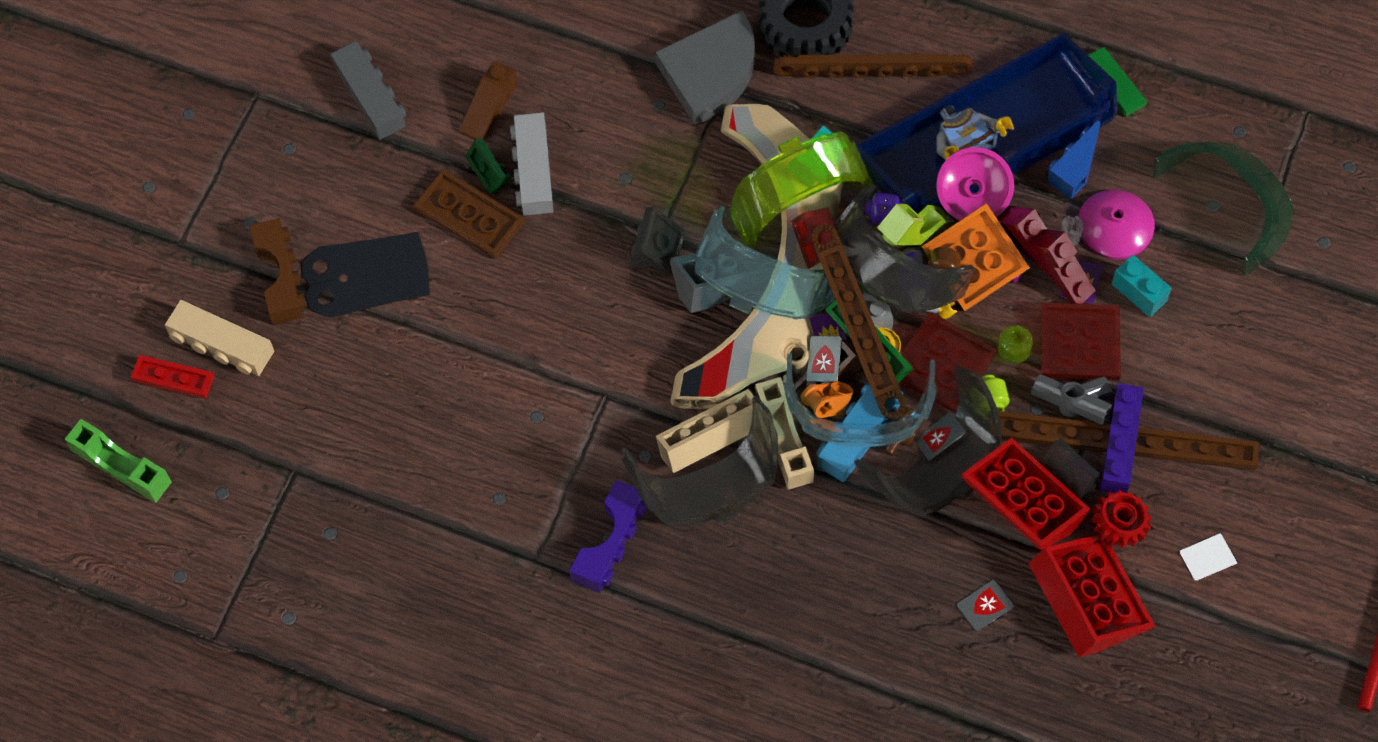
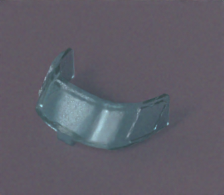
(756, 278)
(860, 434)

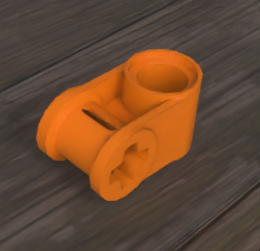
(828, 398)

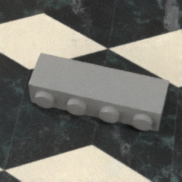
(533, 164)

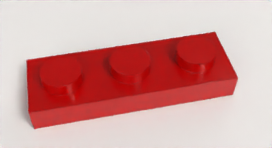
(172, 376)

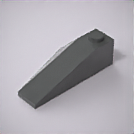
(692, 288)

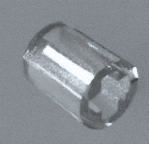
(1073, 228)

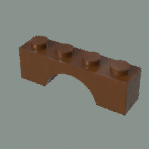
(282, 297)

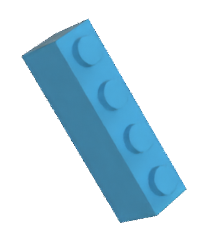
(840, 459)

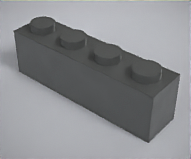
(368, 89)

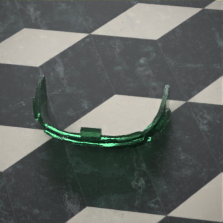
(1265, 184)

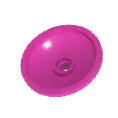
(979, 168)
(1115, 236)

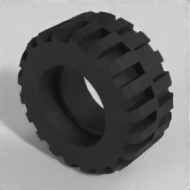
(796, 40)

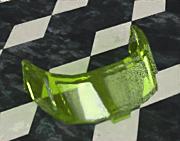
(792, 177)

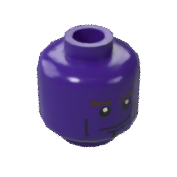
(880, 206)

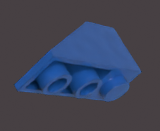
(1073, 168)

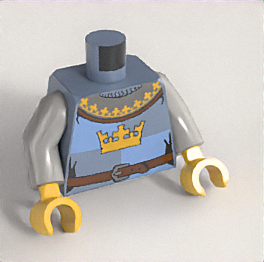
(968, 130)

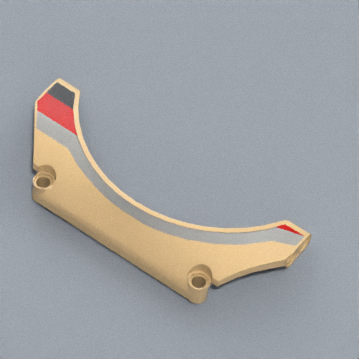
(763, 339)

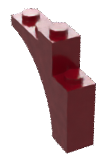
(1049, 250)

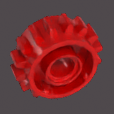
(1112, 528)

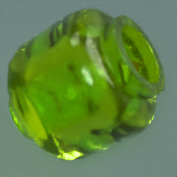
(1015, 344)

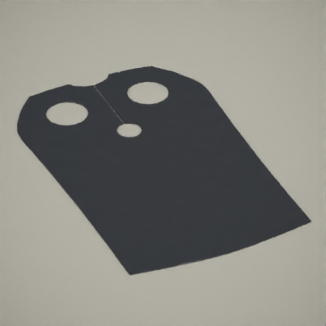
(377, 271)

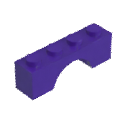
(1122, 438)
(594, 565)

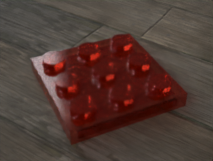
(1080, 341)
(948, 347)

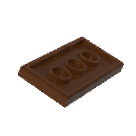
(469, 214)

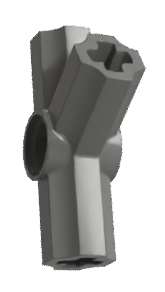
(1077, 398)

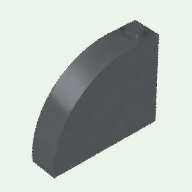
(710, 66)

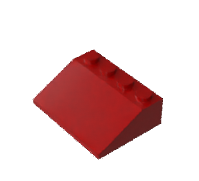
(1026, 494)
(1090, 594)

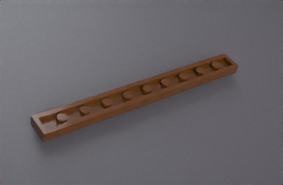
(1149, 442)

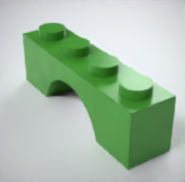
(132, 471)

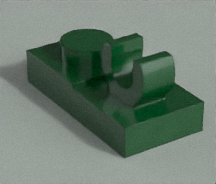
(486, 167)

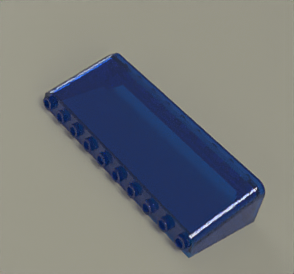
(1045, 93)

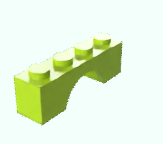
(907, 227)

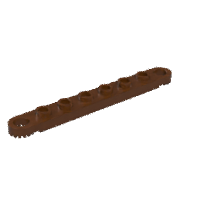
(872, 65)
(858, 321)

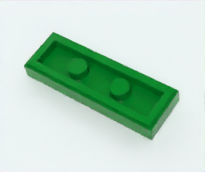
(1128, 95)

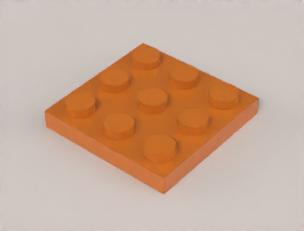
(986, 247)

